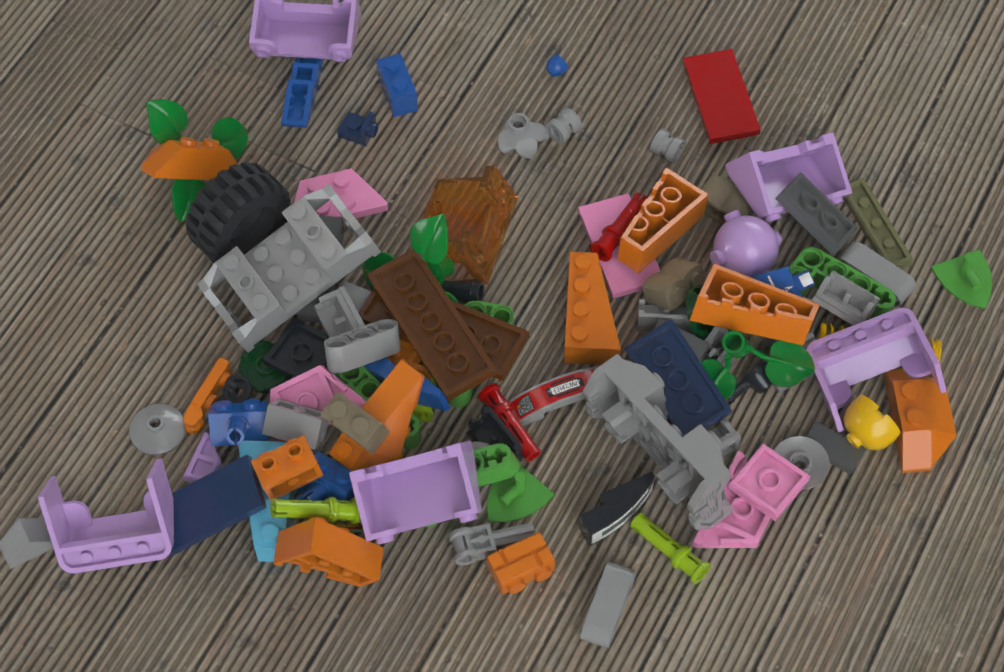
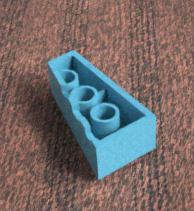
(263, 526)

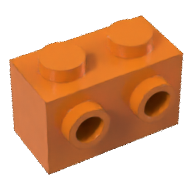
(287, 467)

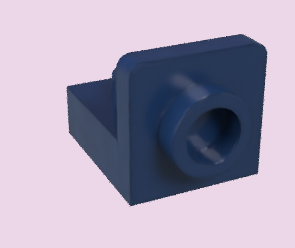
(358, 128)

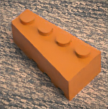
(662, 220)
(753, 307)

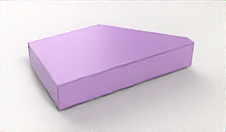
(203, 461)

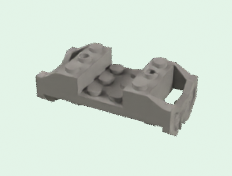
(287, 267)
(689, 464)

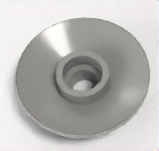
(161, 438)
(807, 453)

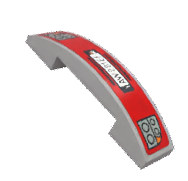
(550, 395)

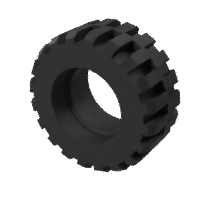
(236, 210)

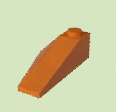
(393, 407)

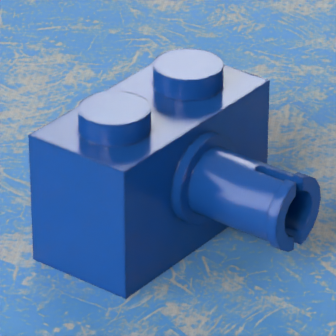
(236, 422)
(334, 483)

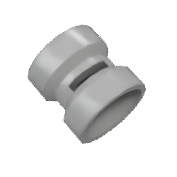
(564, 125)
(668, 146)

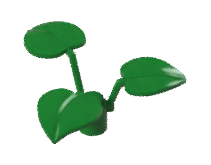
(167, 121)
(427, 238)
(786, 365)

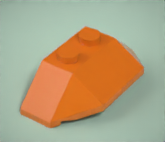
(188, 159)
(922, 417)

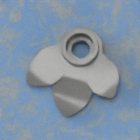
(521, 139)

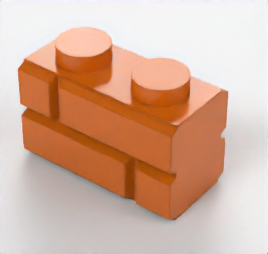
(521, 564)

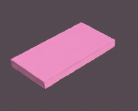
(618, 277)

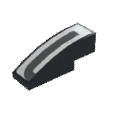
(615, 508)

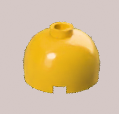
(868, 425)

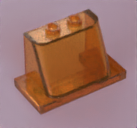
(476, 218)

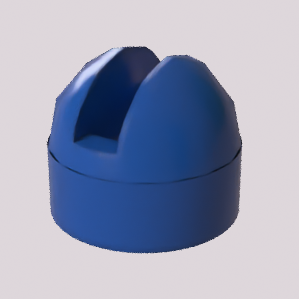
(556, 65)

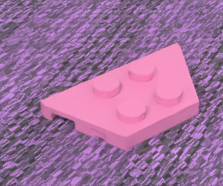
(351, 189)
(314, 390)
(740, 528)

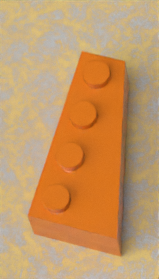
(589, 318)

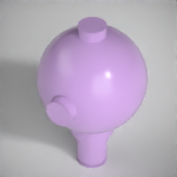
(745, 244)

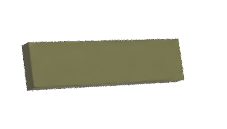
(876, 225)

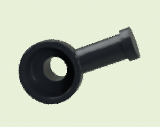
(755, 379)
(233, 387)

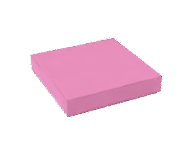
(769, 482)

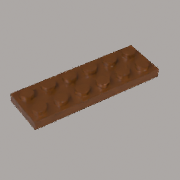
(432, 324)
(498, 338)

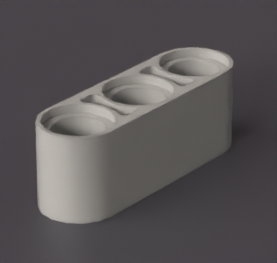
(879, 269)
(362, 346)
(608, 605)

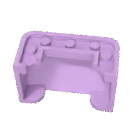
(305, 29)
(764, 175)
(417, 491)

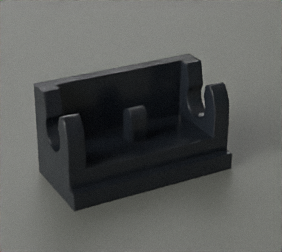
(493, 431)

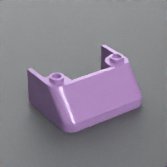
(868, 351)
(112, 540)

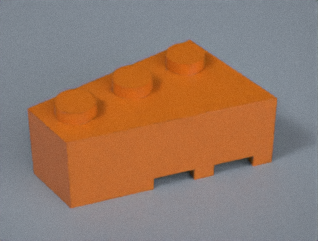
(329, 550)

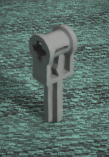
(482, 541)

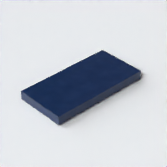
(688, 387)
(216, 503)

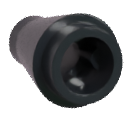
(465, 290)

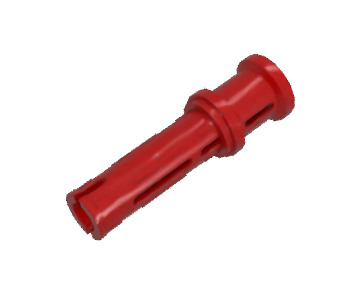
(612, 233)
(504, 410)

